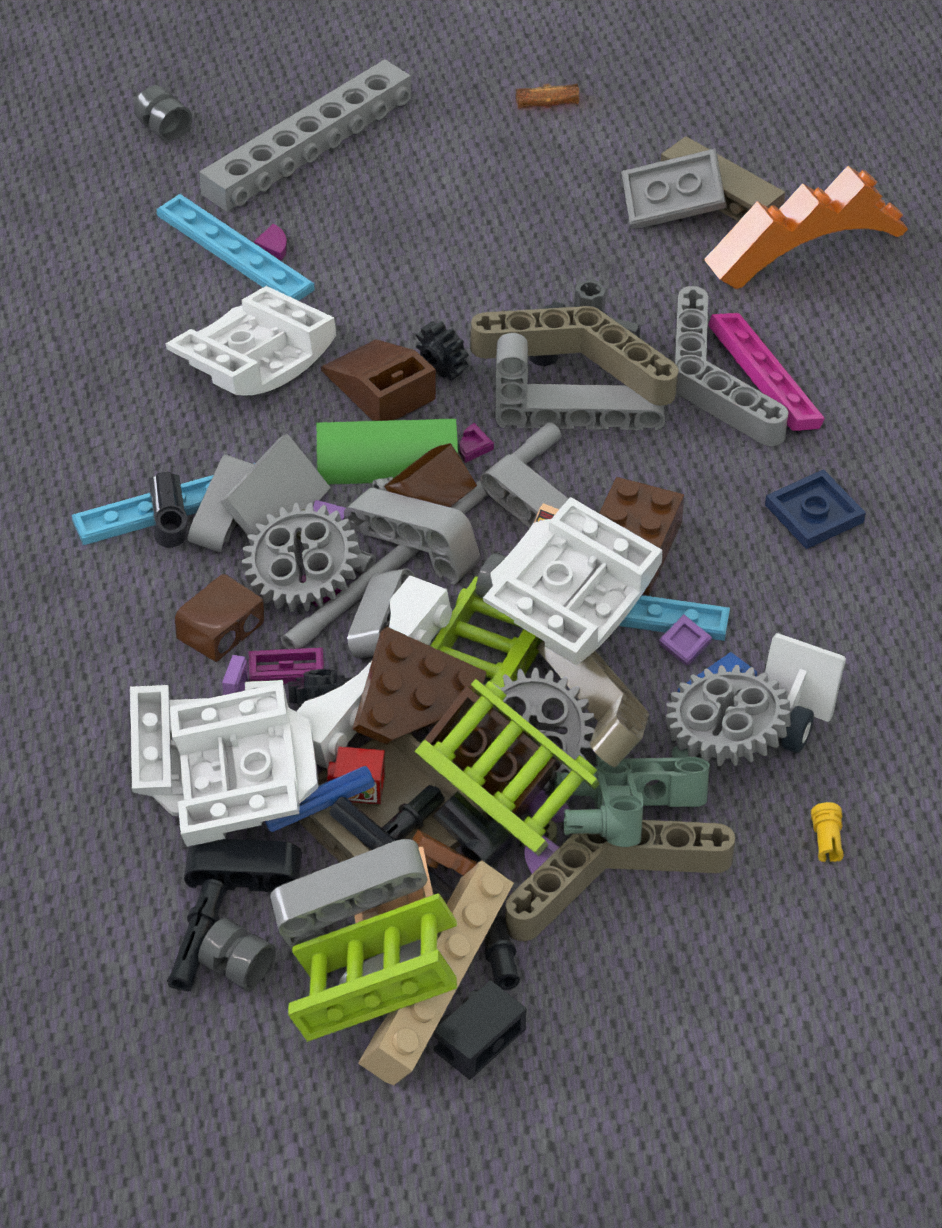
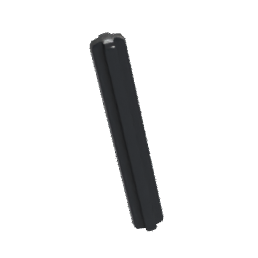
(374, 837)

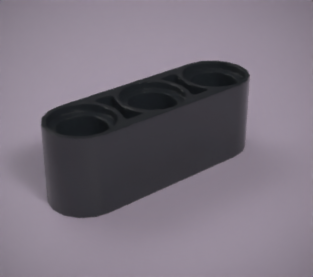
(243, 863)

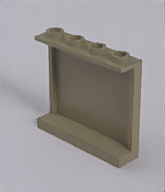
(403, 781)

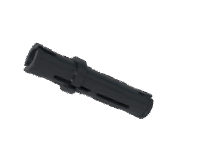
(200, 921)

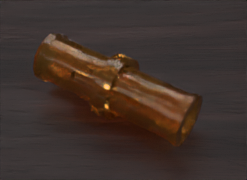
(547, 95)

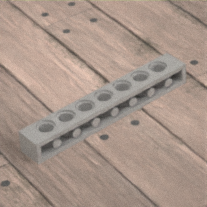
(305, 135)

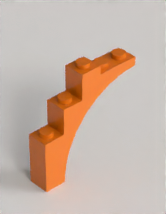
(807, 214)

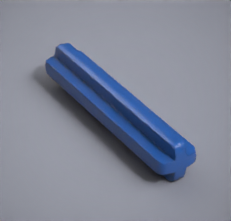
(327, 794)

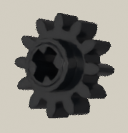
(442, 349)
(314, 684)

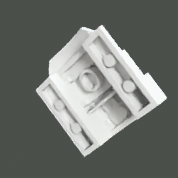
(258, 343)
(573, 579)
(153, 750)
(241, 762)

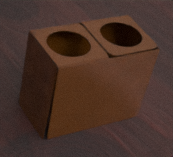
(435, 478)
(214, 613)

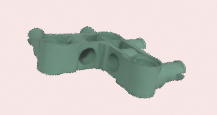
(624, 793)

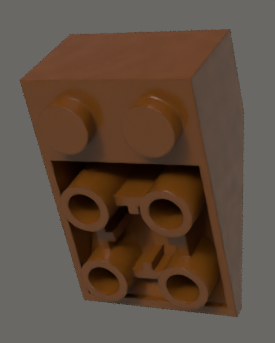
(384, 379)

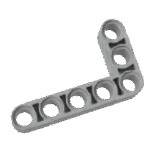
(564, 404)

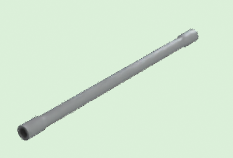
(311, 626)

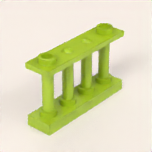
(520, 650)
(501, 804)
(381, 991)

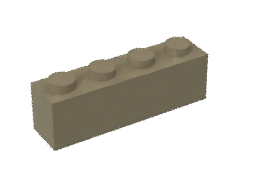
(740, 186)

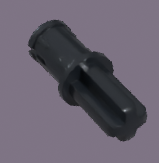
(414, 813)
(501, 954)

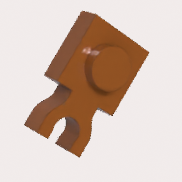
(438, 852)

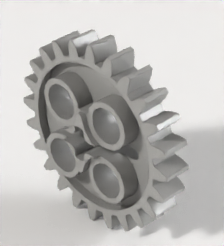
(268, 561)
(539, 693)
(723, 715)

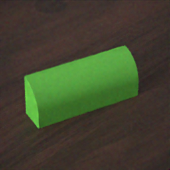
(377, 449)

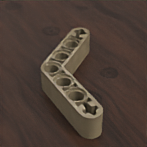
(584, 332)
(614, 706)
(585, 856)

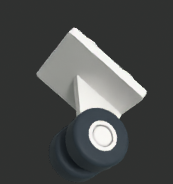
(810, 682)

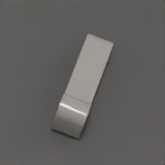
(418, 525)
(346, 889)

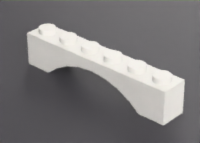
(416, 611)

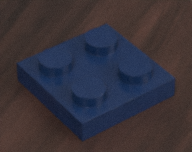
(815, 509)

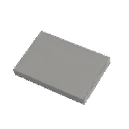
(673, 189)
(274, 481)

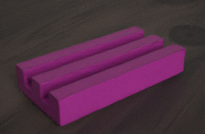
(286, 669)

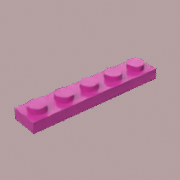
(765, 370)

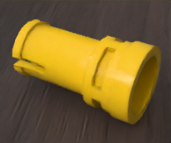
(827, 825)

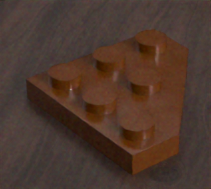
(409, 687)

